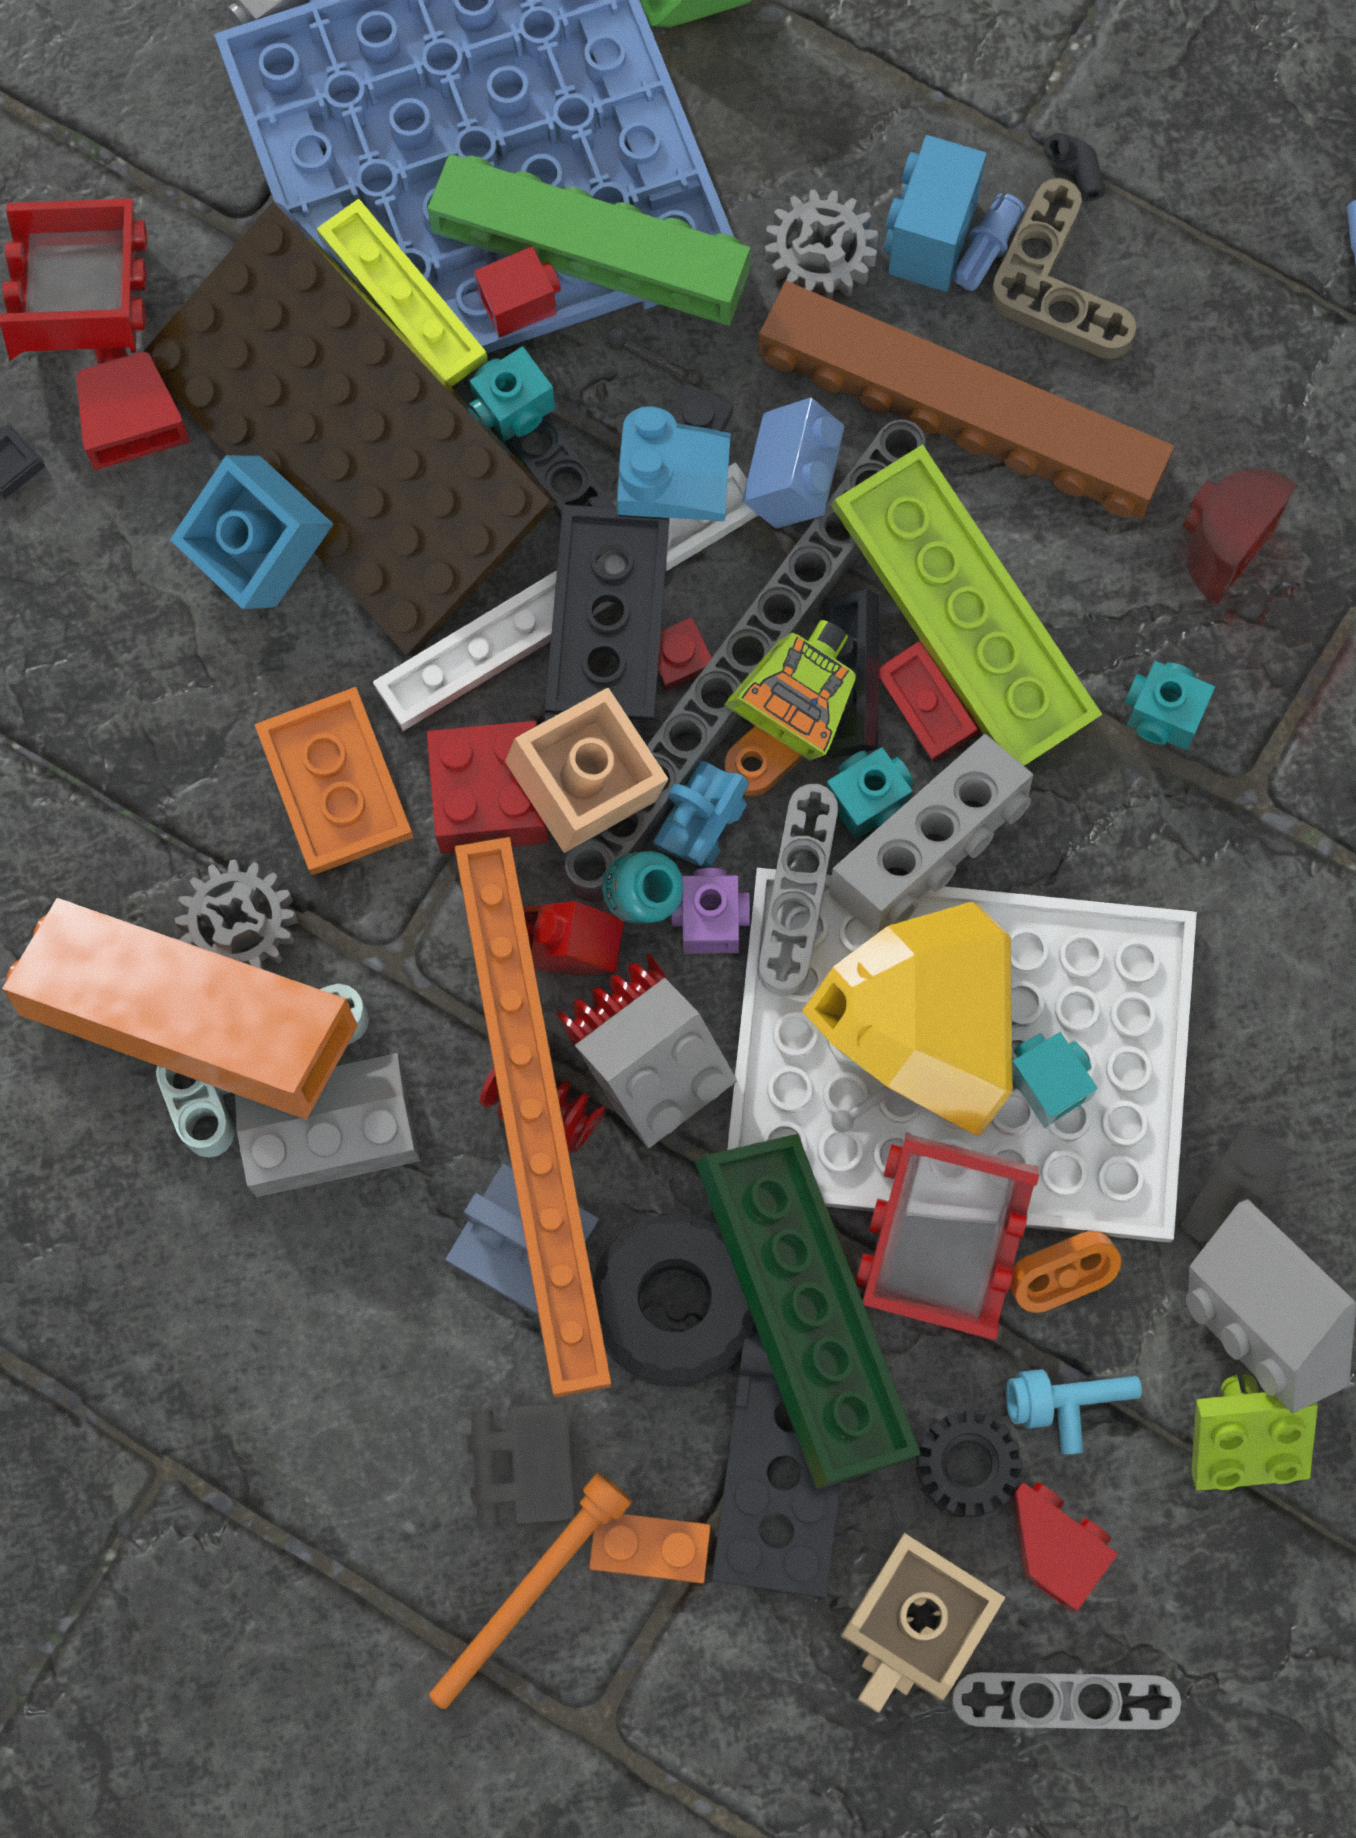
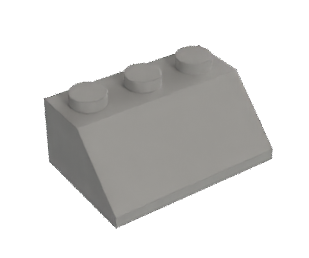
(353, 1130)
(1273, 1309)

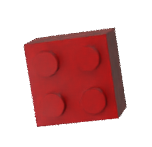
(476, 791)

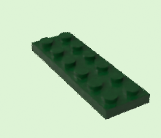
(807, 1310)

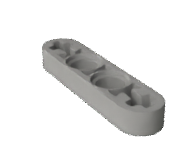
(798, 889)
(1065, 1706)

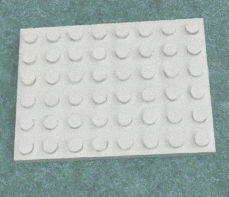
(1078, 968)

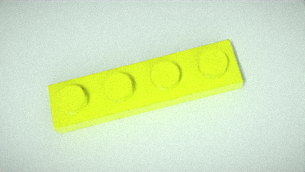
(401, 292)

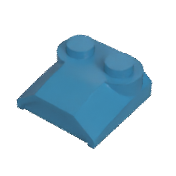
(671, 468)

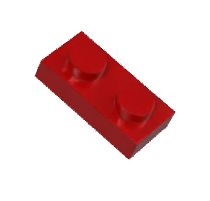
(927, 701)

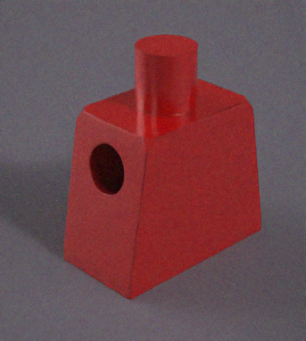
(126, 409)

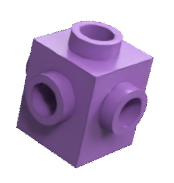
(716, 929)

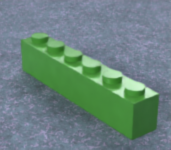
(590, 238)

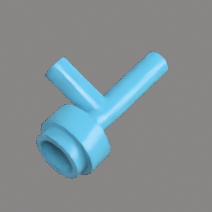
(1033, 1400)

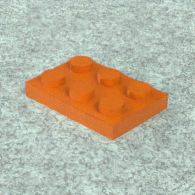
(333, 781)

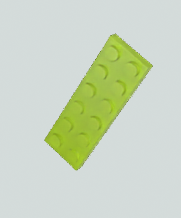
(965, 607)

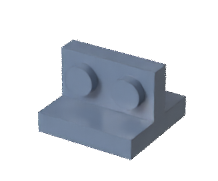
(494, 1241)

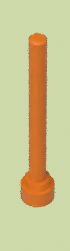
(599, 1505)

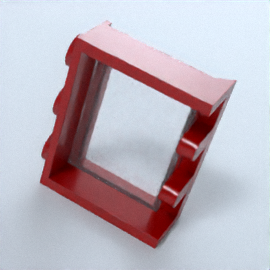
(74, 276)
(947, 1235)

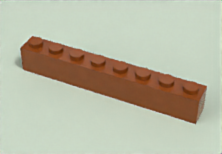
(964, 401)

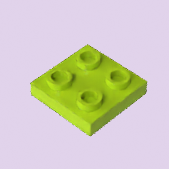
(1250, 1439)

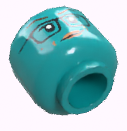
(642, 887)

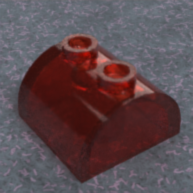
(1232, 525)

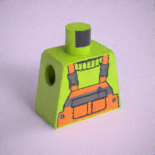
(798, 691)

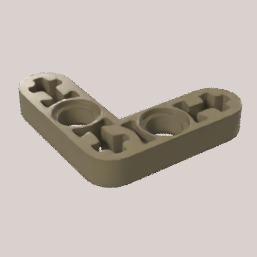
(1035, 278)

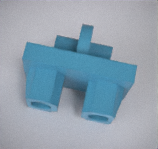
(701, 813)

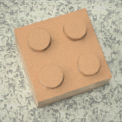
(586, 769)

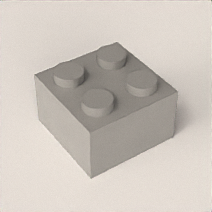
(656, 1062)

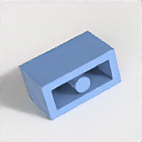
(793, 463)

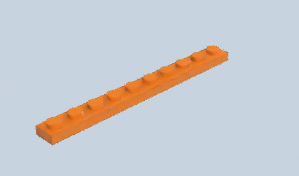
(532, 1119)

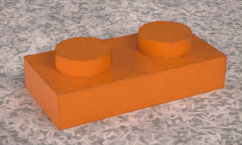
(651, 1548)

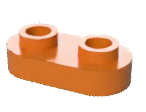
(775, 758)
(1065, 1271)

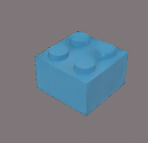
(933, 212)
(251, 531)

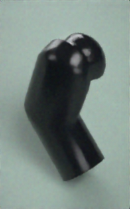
(1077, 160)

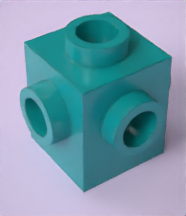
(511, 395)
(1168, 704)
(870, 790)

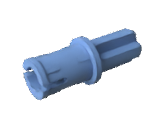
(989, 240)

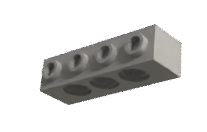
(980, 775)

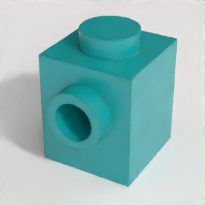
(1052, 1076)

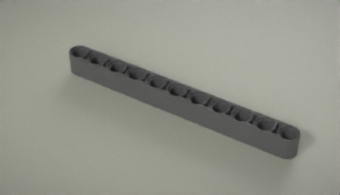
(725, 674)

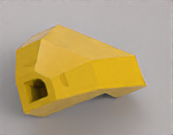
(928, 1012)

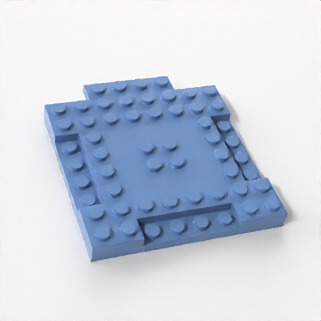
(382, 90)

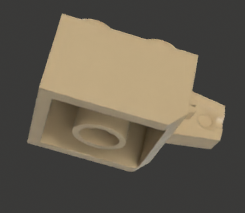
(931, 1656)

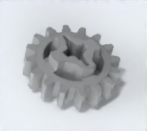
(823, 239)
(243, 897)

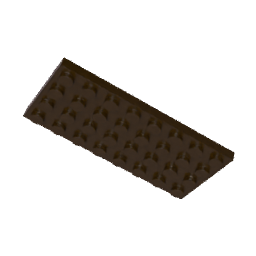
(313, 378)

